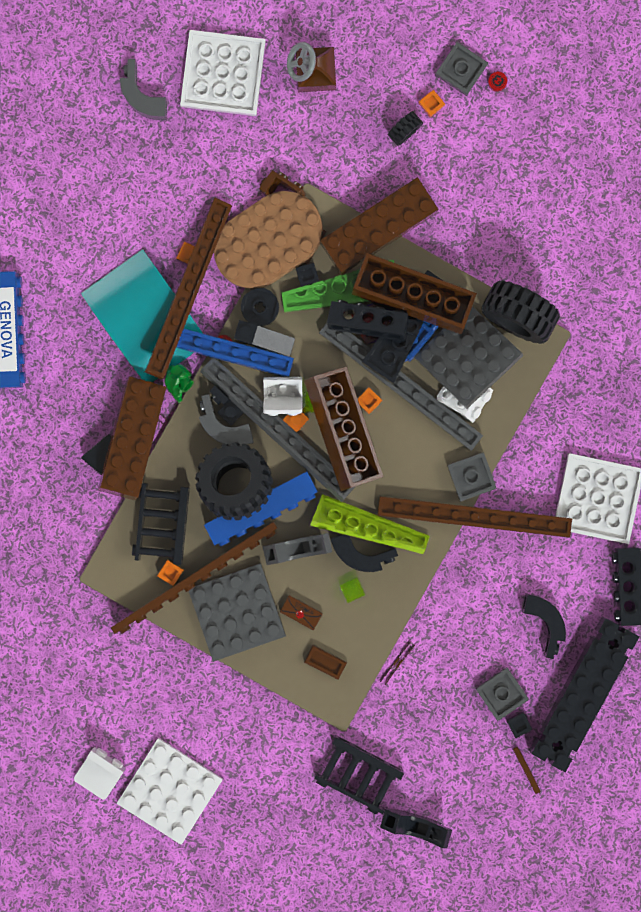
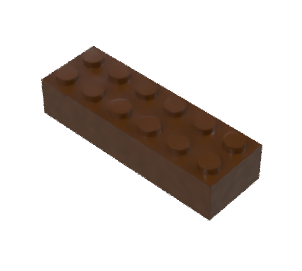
(379, 226)
(414, 293)
(343, 428)
(132, 438)

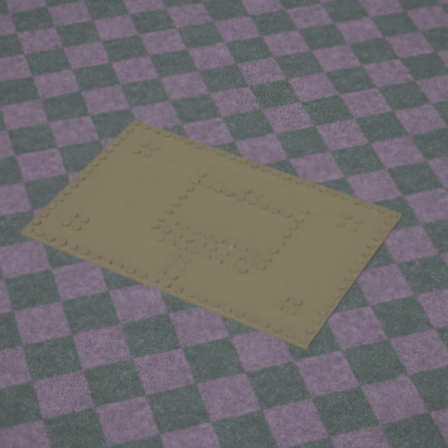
(413, 466)

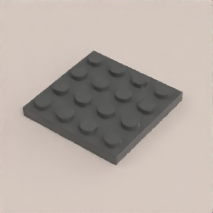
(469, 361)
(237, 612)

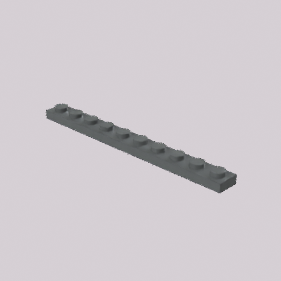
(408, 390)
(274, 426)

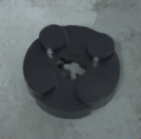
(250, 312)

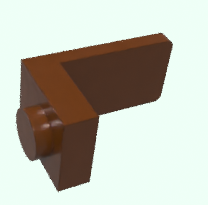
(272, 181)

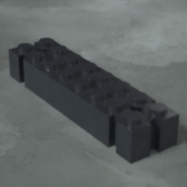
(583, 694)

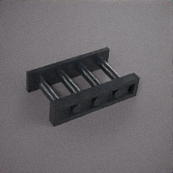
(178, 534)
(374, 765)

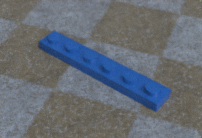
(235, 353)

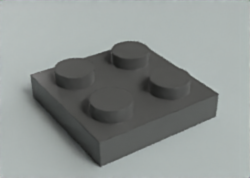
(461, 69)
(471, 476)
(502, 694)

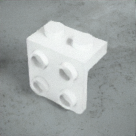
(282, 395)
(472, 412)
(99, 773)

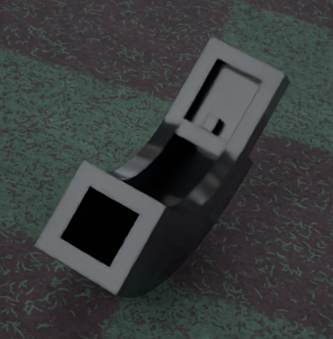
(350, 556)
(551, 616)
(417, 826)

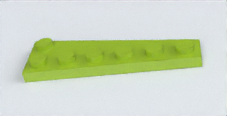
(355, 522)

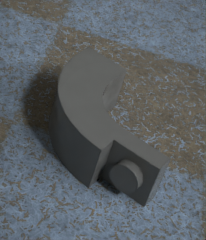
(149, 107)
(220, 432)
(297, 548)

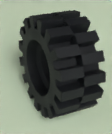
(405, 128)

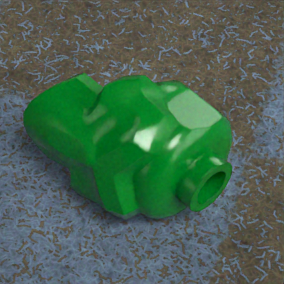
(178, 381)

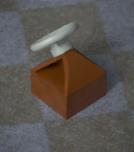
(313, 66)

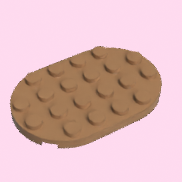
(268, 240)

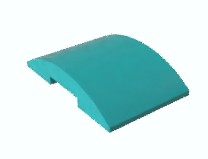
(133, 308)

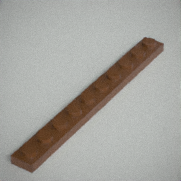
(188, 289)
(475, 517)
(188, 583)

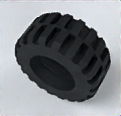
(520, 312)
(224, 460)

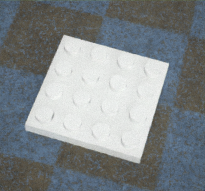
(223, 73)
(599, 497)
(169, 791)

